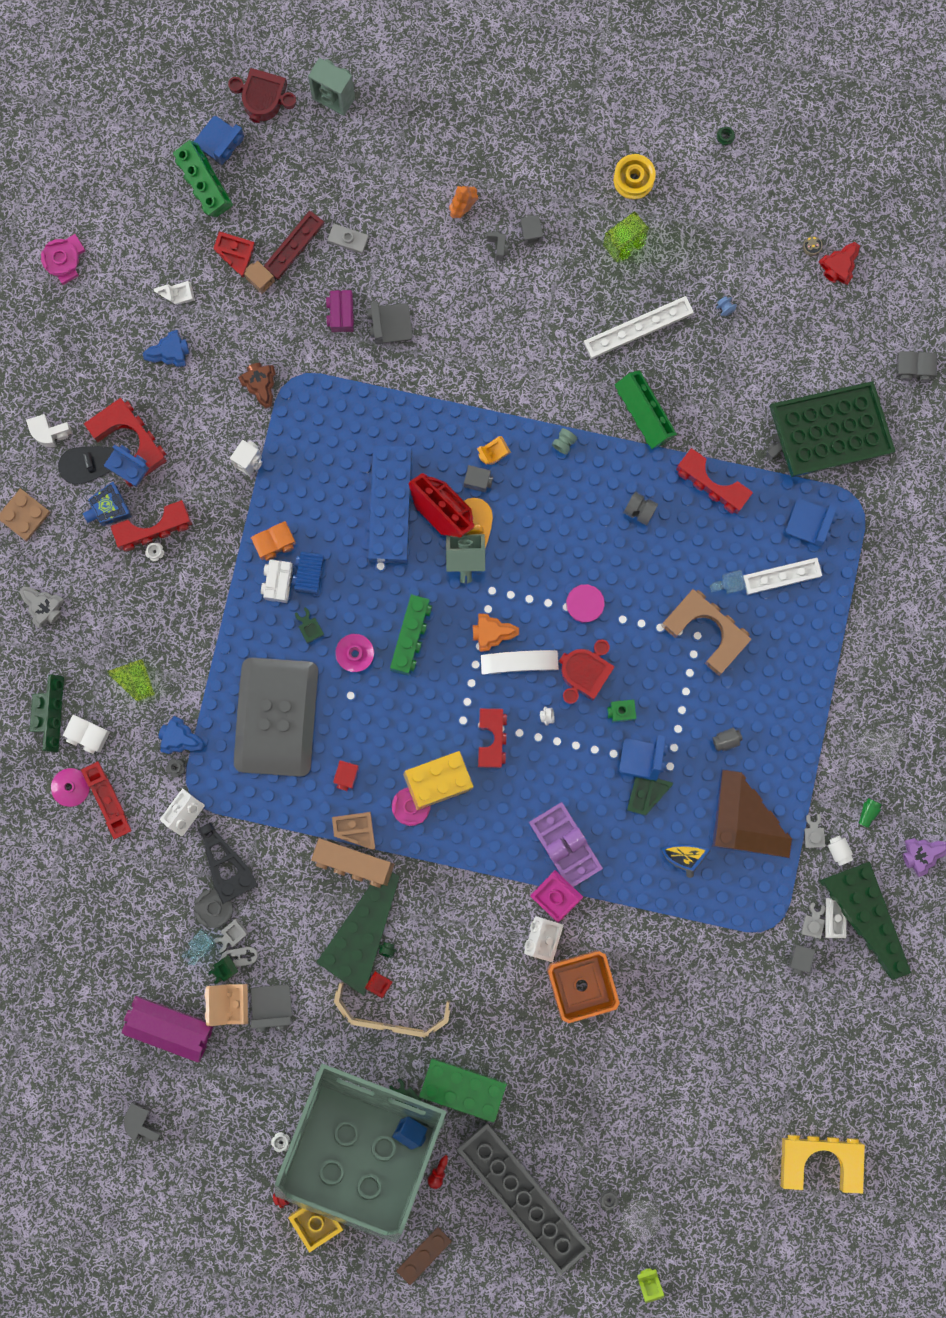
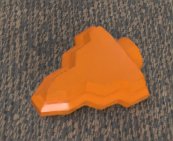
(463, 201)
(491, 632)

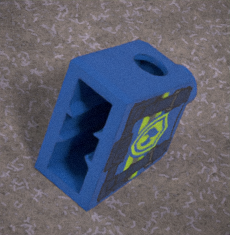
(107, 506)

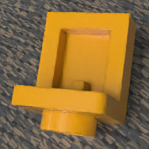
(493, 451)

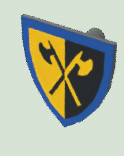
(685, 857)

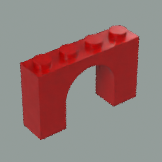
(120, 416)

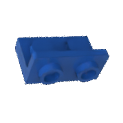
(127, 466)

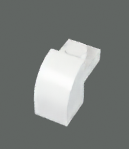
(44, 433)

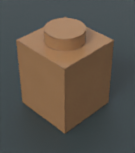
(259, 276)

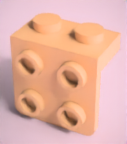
(226, 1004)

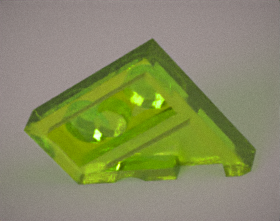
(134, 679)

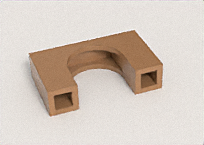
(732, 638)

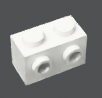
(247, 457)

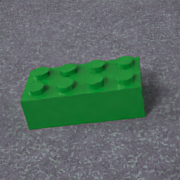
(463, 1089)

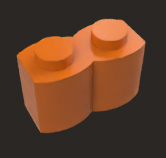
(273, 541)

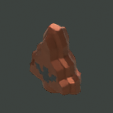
(259, 382)

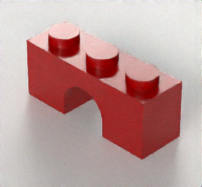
(493, 721)

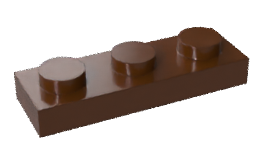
(423, 1255)

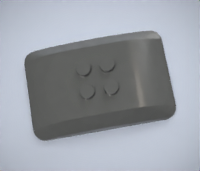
(276, 717)

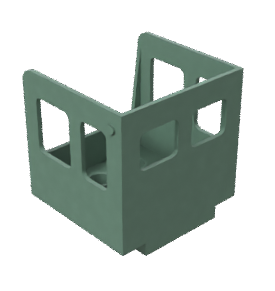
(346, 1157)

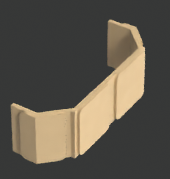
(381, 1026)

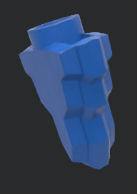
(169, 350)
(178, 737)

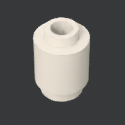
(840, 850)

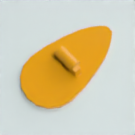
(481, 517)

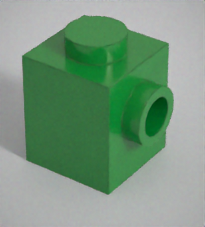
(622, 711)

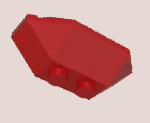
(441, 506)

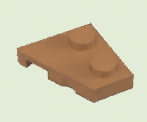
(355, 829)

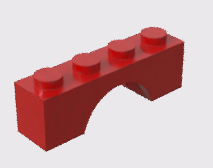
(732, 496)
(174, 518)

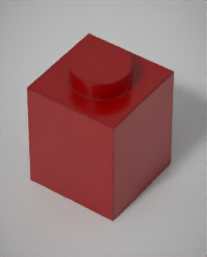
(345, 775)

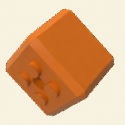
(600, 991)

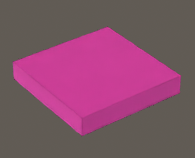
(556, 896)

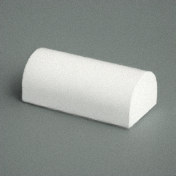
(835, 920)

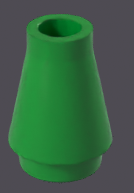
(869, 812)

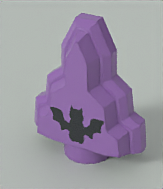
(923, 854)

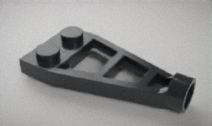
(234, 886)

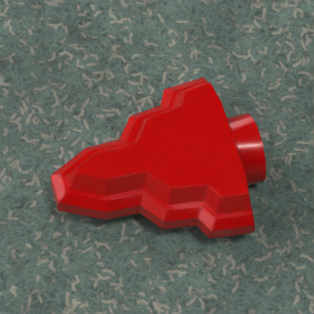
(840, 264)

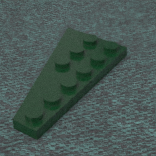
(865, 909)
(356, 943)

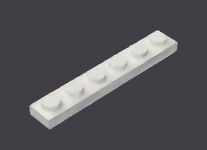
(638, 327)

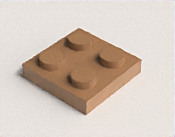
(23, 514)

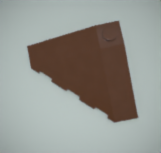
(744, 820)

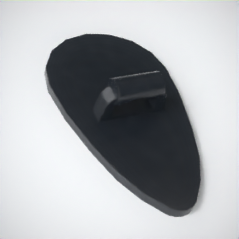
(84, 463)

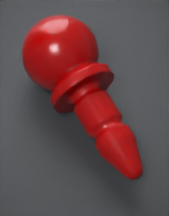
(435, 1179)

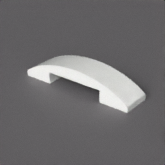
(519, 661)

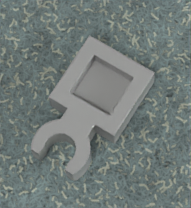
(814, 836)
(813, 924)
(232, 934)

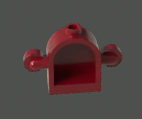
(262, 94)

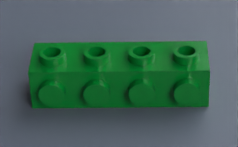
(202, 179)
(645, 409)
(410, 634)

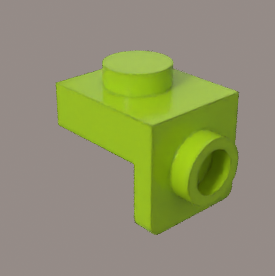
(650, 1285)

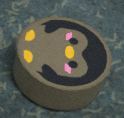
(812, 246)

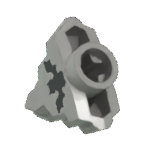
(42, 606)

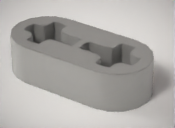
(241, 951)

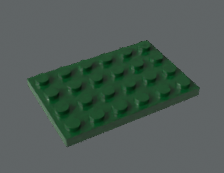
(832, 429)

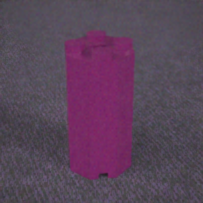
(167, 1029)

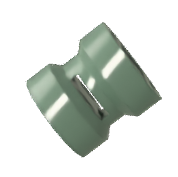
(564, 441)

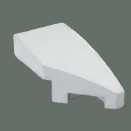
(177, 293)

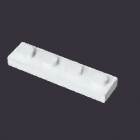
(782, 576)

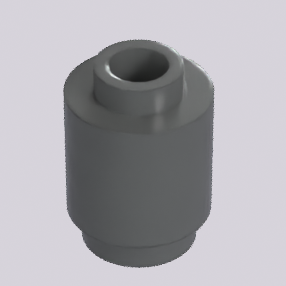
(727, 739)

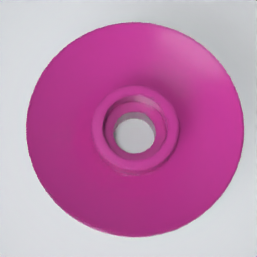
(352, 643)
(79, 787)

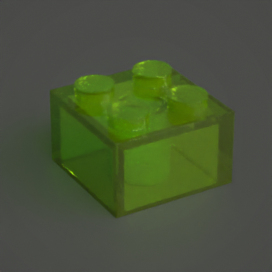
(625, 237)

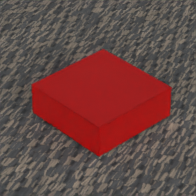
(378, 984)

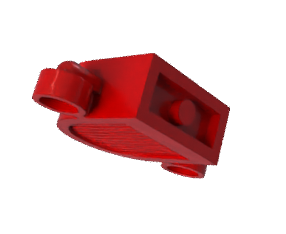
(585, 671)

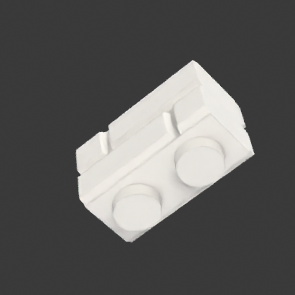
(277, 581)

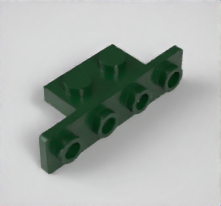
(47, 711)

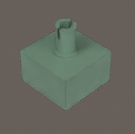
(465, 555)

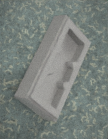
(348, 238)

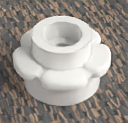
(154, 556)
(547, 715)
(280, 1147)

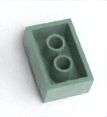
(331, 86)

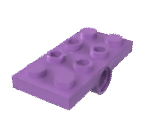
(565, 845)

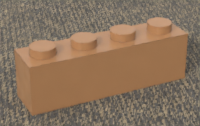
(352, 862)

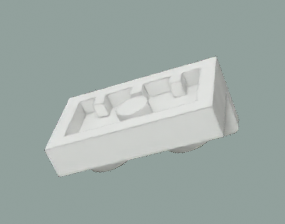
(182, 812)
(543, 939)

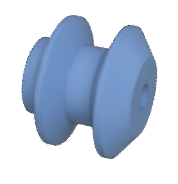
(726, 306)

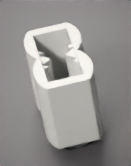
(85, 733)

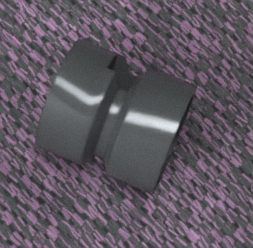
(640, 508)

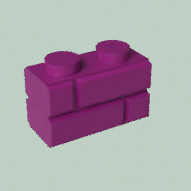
(341, 311)

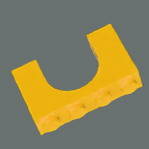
(797, 1151)

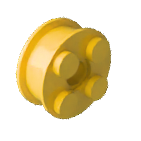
(630, 187)

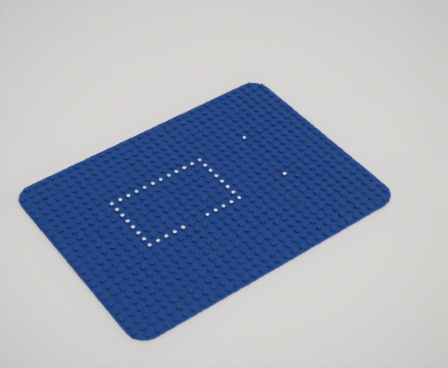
(550, 531)

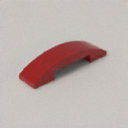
(107, 800)

